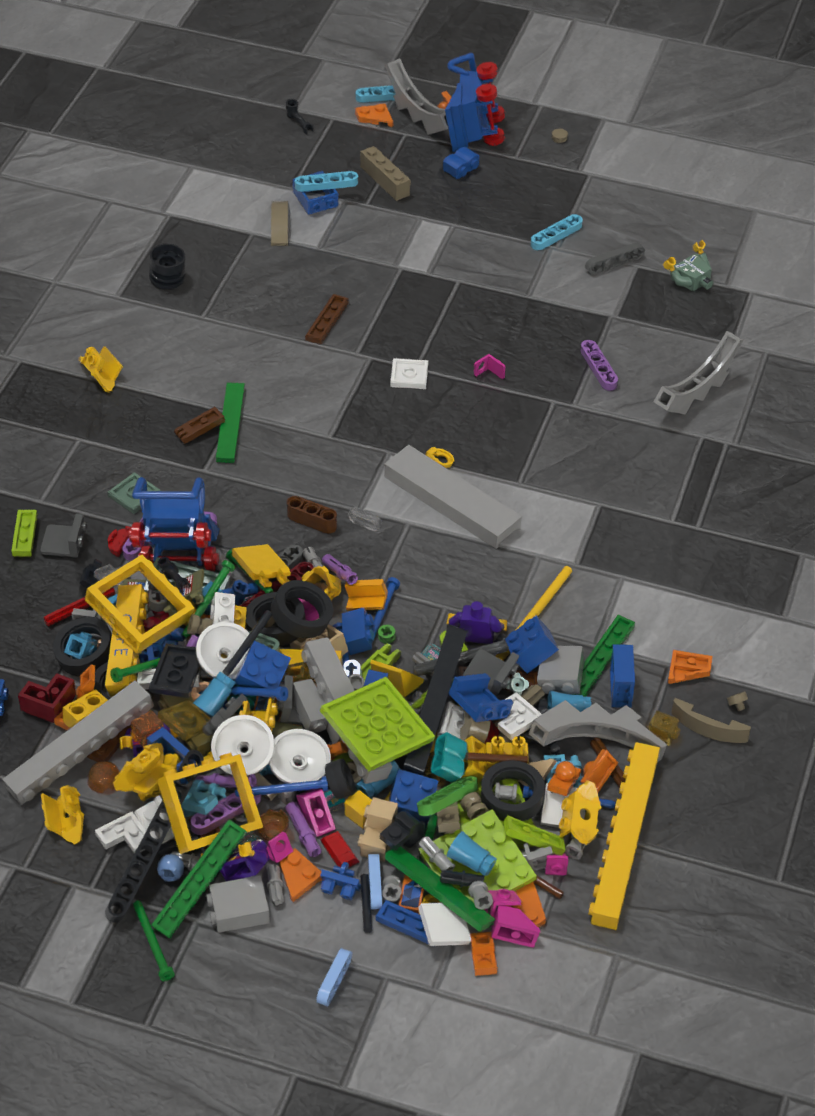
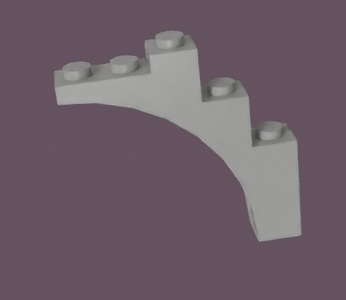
(409, 97)
(711, 373)
(308, 705)
(566, 722)

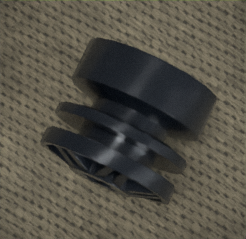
(167, 266)

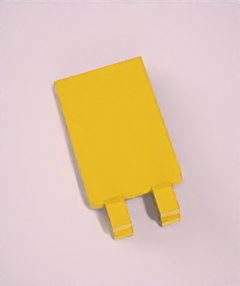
(262, 563)

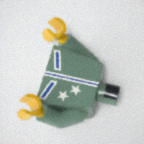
(693, 271)

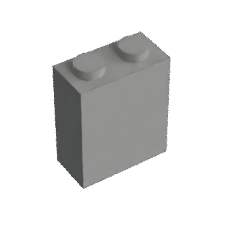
(562, 671)
(238, 904)

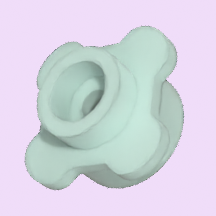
(520, 680)

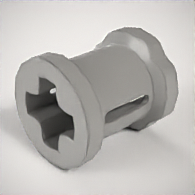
(506, 792)
(575, 848)
(387, 892)
(482, 898)

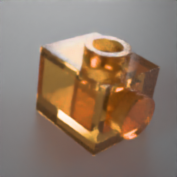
(144, 727)

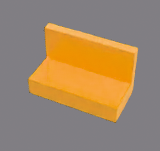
(366, 594)

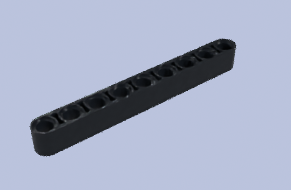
(437, 694)
(150, 844)

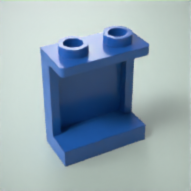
(477, 699)
(170, 745)

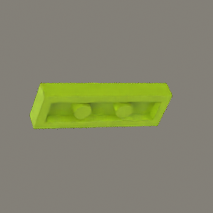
(24, 533)
(533, 835)

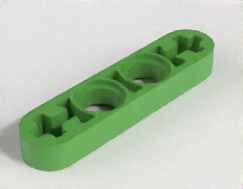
(447, 796)

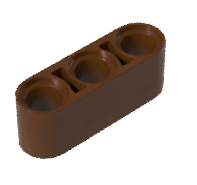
(311, 514)

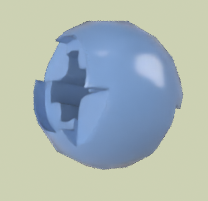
(170, 867)

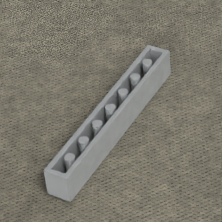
(333, 684)
(78, 742)

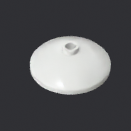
(217, 640)
(244, 732)
(303, 748)

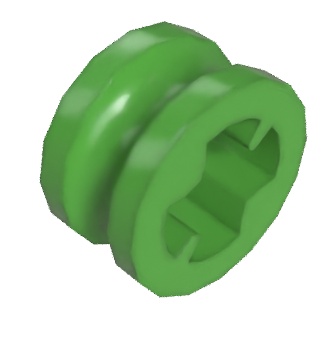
(386, 629)

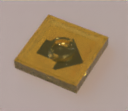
(184, 719)

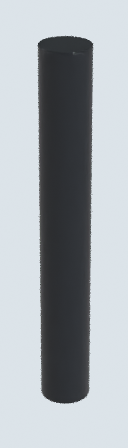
(366, 904)

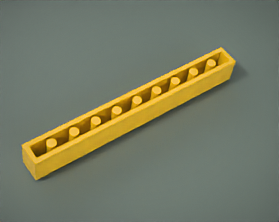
(625, 836)

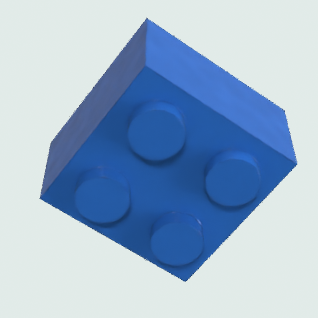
(532, 643)
(262, 668)
(410, 789)

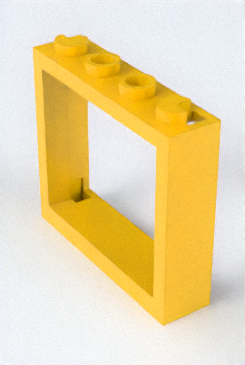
(116, 619)
(175, 811)

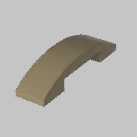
(279, 223)
(708, 727)

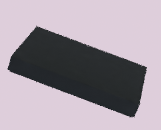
(175, 671)

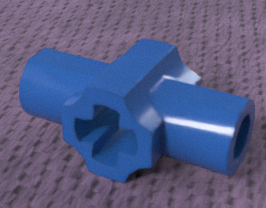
(242, 590)

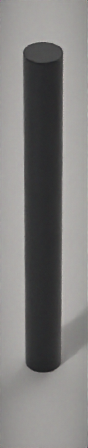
(247, 643)

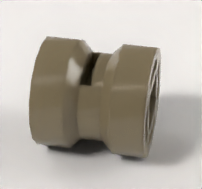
(197, 625)
(473, 805)

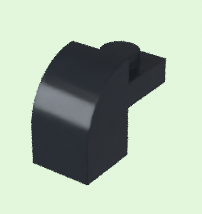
(403, 830)

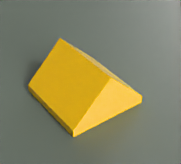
(401, 679)

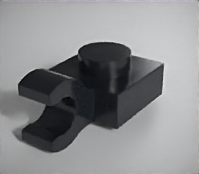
(87, 578)

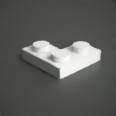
(520, 717)
(121, 829)

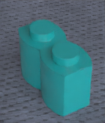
(449, 757)

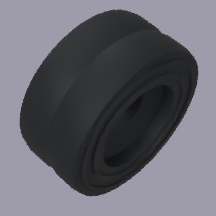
(340, 779)

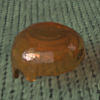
(102, 776)
(273, 824)

